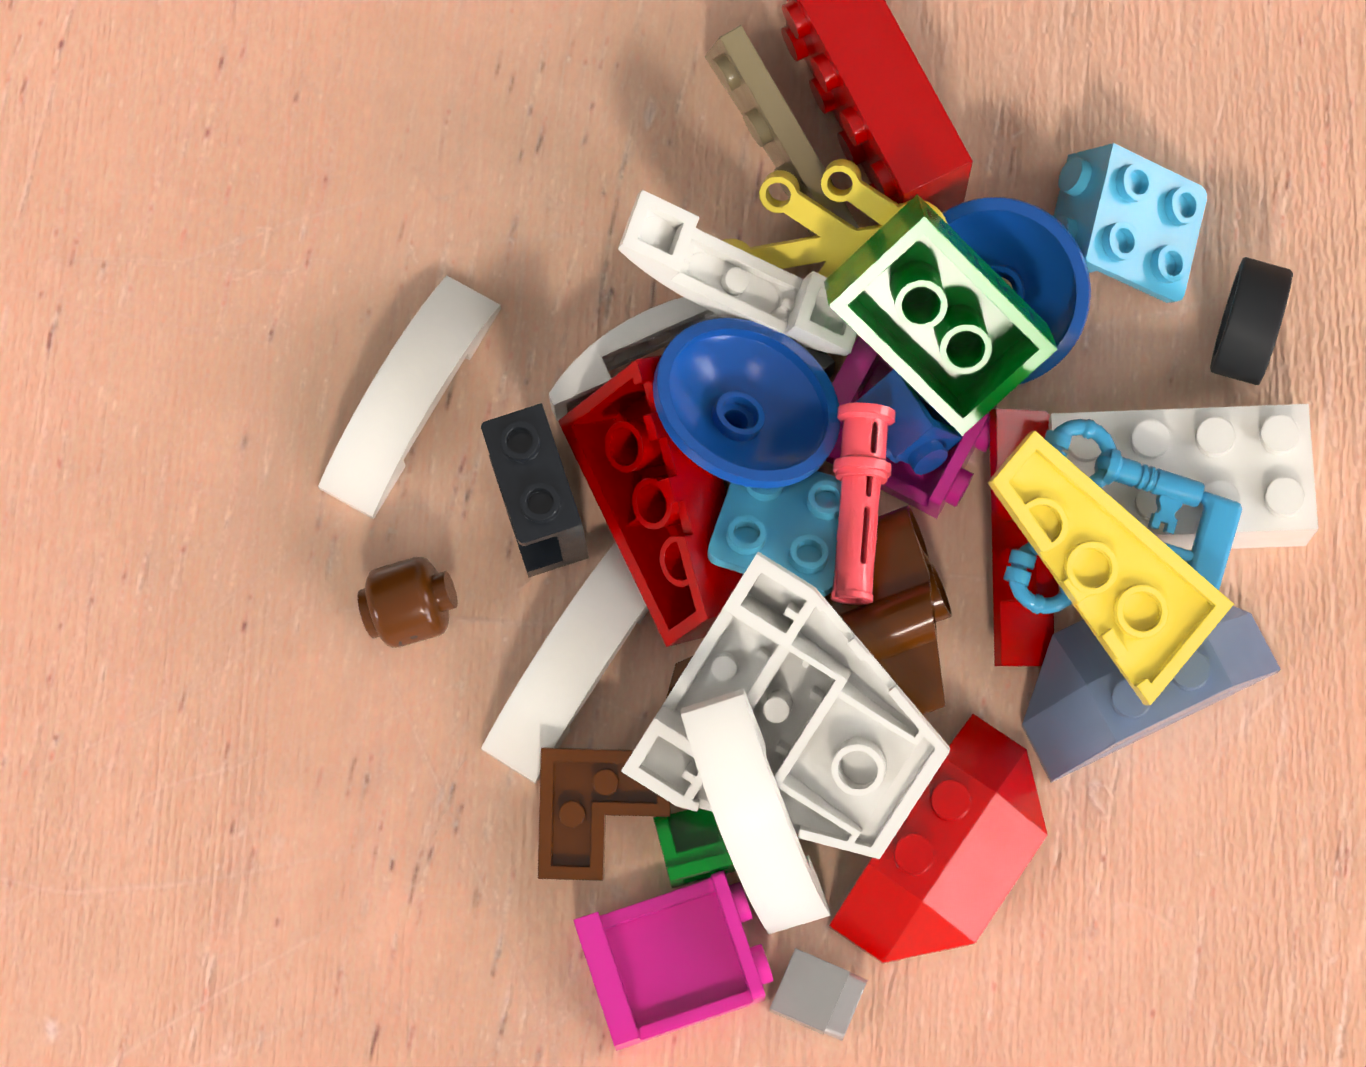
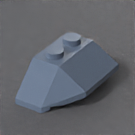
(1090, 710)

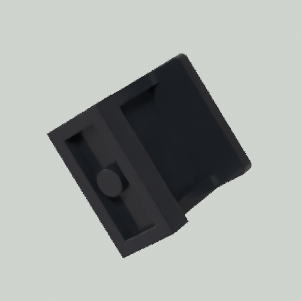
(535, 490)

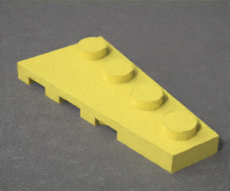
(1118, 575)

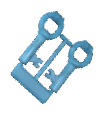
(1213, 535)

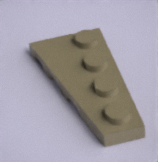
(770, 117)

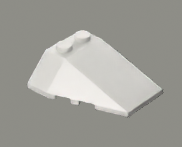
(832, 719)

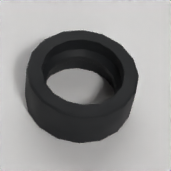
(1251, 321)

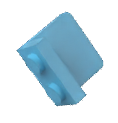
(1132, 218)
(786, 524)

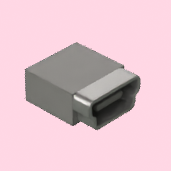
(818, 995)

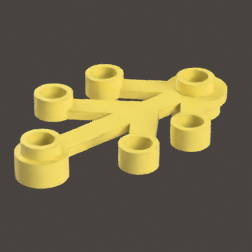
(835, 237)

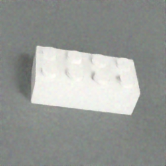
(1238, 453)

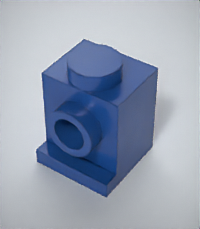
(919, 431)

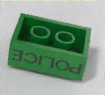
(939, 315)

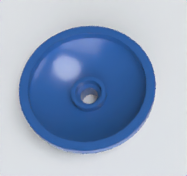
(1037, 260)
(746, 403)

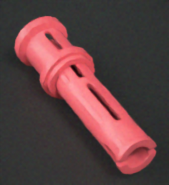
(862, 472)

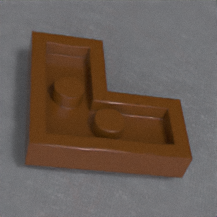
(575, 797)

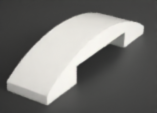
(729, 280)
(621, 345)
(406, 394)
(567, 667)
(752, 812)

